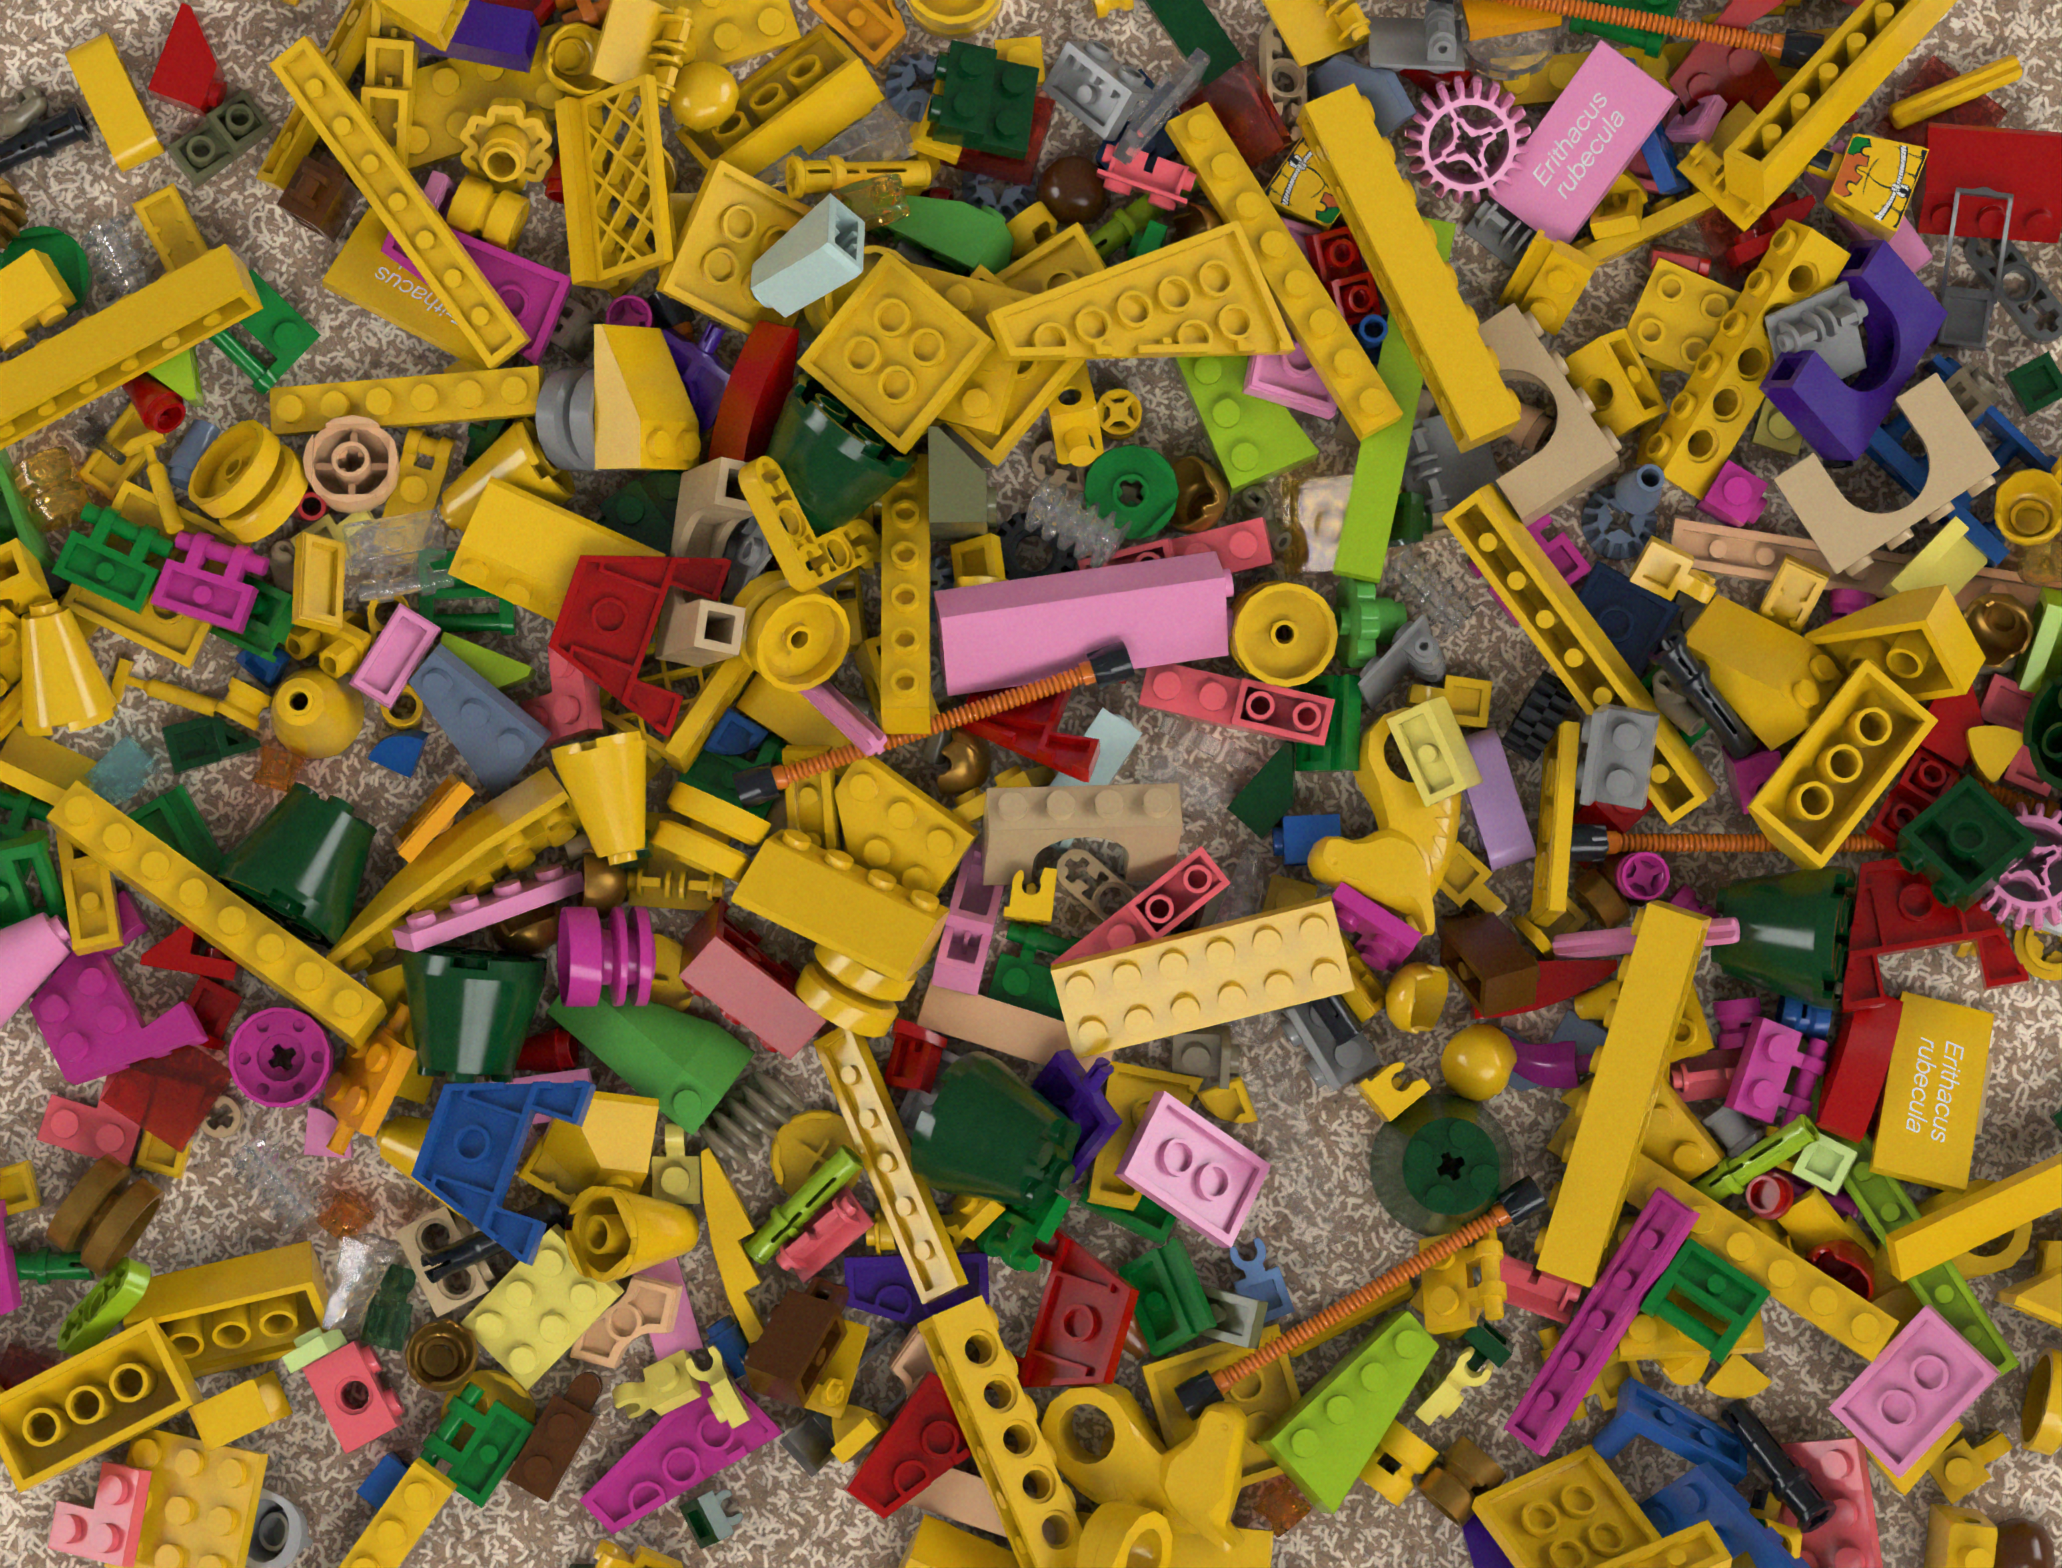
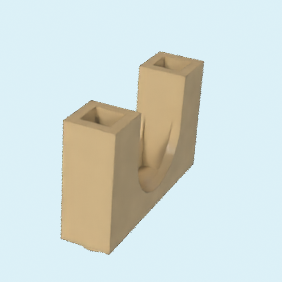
(1578, 448)
(1956, 465)
(708, 508)
(1028, 819)

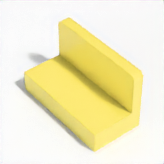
(1943, 560)
(1434, 750)

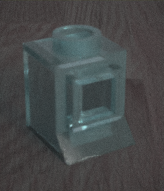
(122, 771)

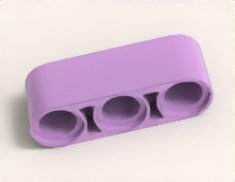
(1496, 805)

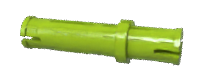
(1126, 222)
(1737, 1173)
(789, 1219)

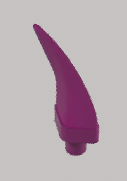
(1551, 1063)

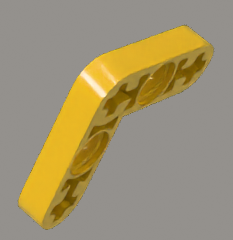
(773, 498)

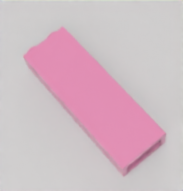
(1049, 623)

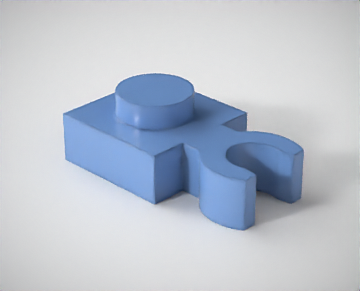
(1262, 1283)

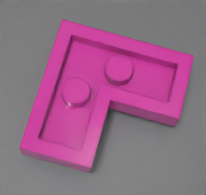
(1383, 937)

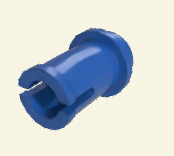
(730, 1342)

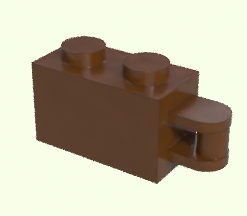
(320, 196)
(1487, 962)
(798, 1342)
(558, 1438)

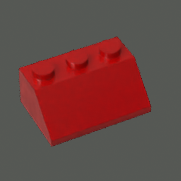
(1995, 158)

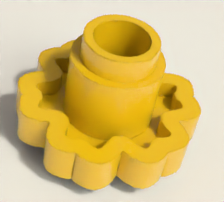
(507, 144)

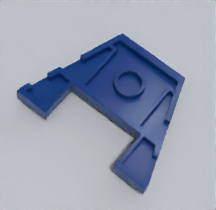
(478, 1143)
(1708, 1495)

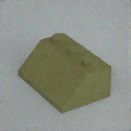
(958, 492)

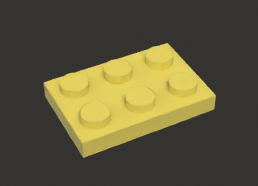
(539, 1311)

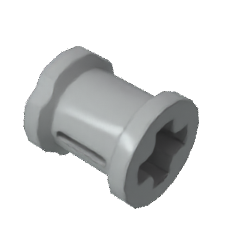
(1732, 1129)

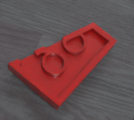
(911, 1452)

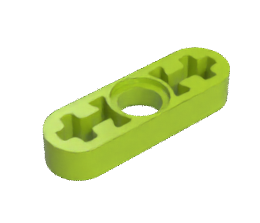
(104, 1306)

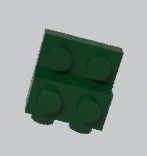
(982, 101)
(645, 509)
(1963, 844)

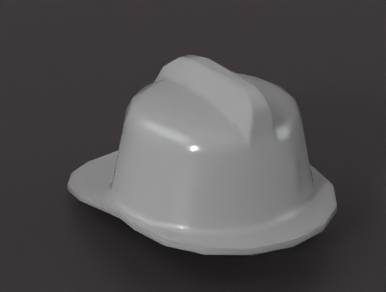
(278, 1532)

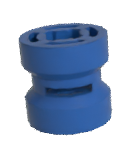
(1803, 1018)

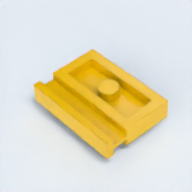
(1549, 281)

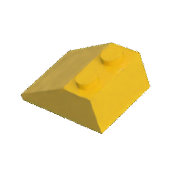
(640, 403)
(1911, 638)
(1763, 669)

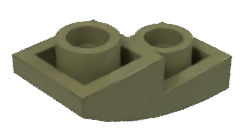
(220, 140)

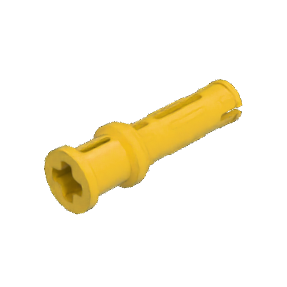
(833, 172)

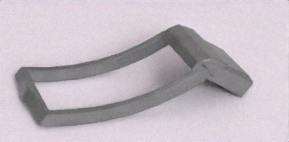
(1970, 308)
(809, 1442)

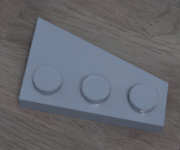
(479, 719)

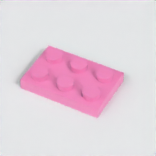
(1192, 1169)
(1914, 1391)

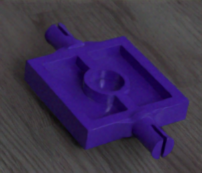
(701, 370)
(1082, 1101)

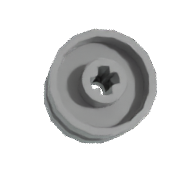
(567, 419)

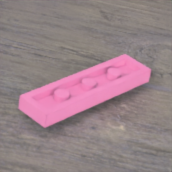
(473, 913)

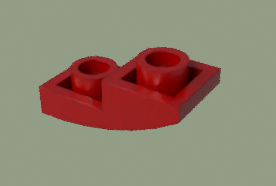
(1754, 243)
(1339, 268)
(1915, 789)

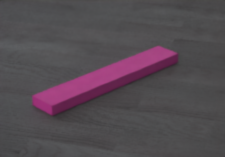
(1601, 1321)

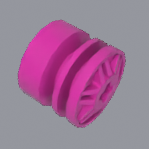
(605, 956)
(255, 1047)

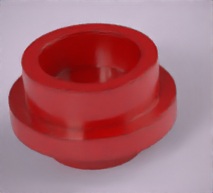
(1770, 1195)

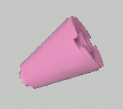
(28, 957)

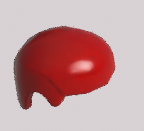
(1846, 1264)

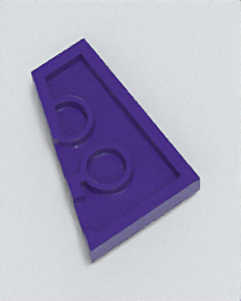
(886, 1289)

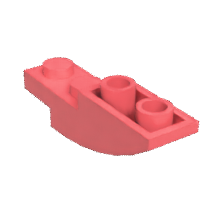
(1238, 547)
(1237, 703)
(1156, 908)

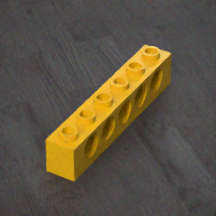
(1717, 370)
(906, 604)
(984, 1432)

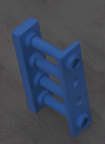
(1912, 473)

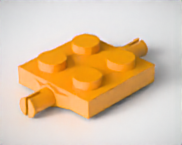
(369, 1080)

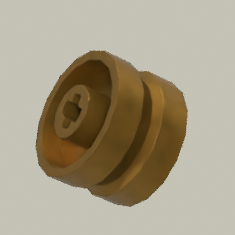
(104, 1215)

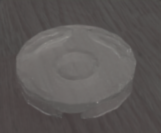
(1510, 54)

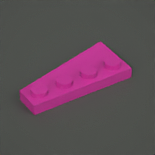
(527, 288)
(675, 1457)

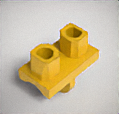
(336, 652)

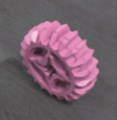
(1449, 103)
(2036, 887)

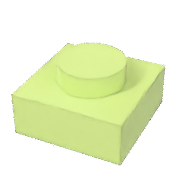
(1825, 1164)
(312, 1347)

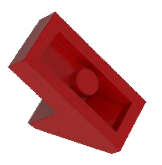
(181, 953)

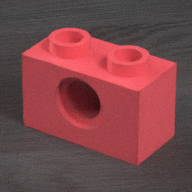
(330, 1380)

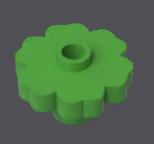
(1364, 621)

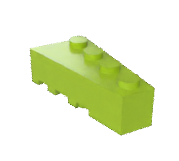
(1245, 434)
(1347, 1412)

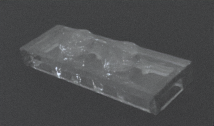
(1168, 95)

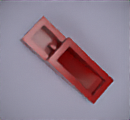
(755, 393)
(1559, 982)
(1857, 1069)

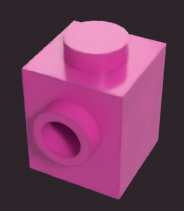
(1734, 496)
(1750, 773)

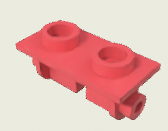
(1162, 184)
(1705, 1076)
(825, 1235)
(1538, 1290)

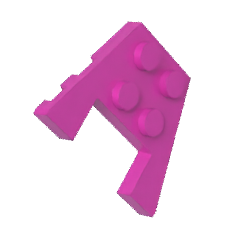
(94, 1019)

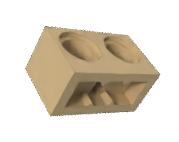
(414, 1244)

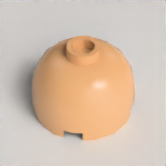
(352, 464)

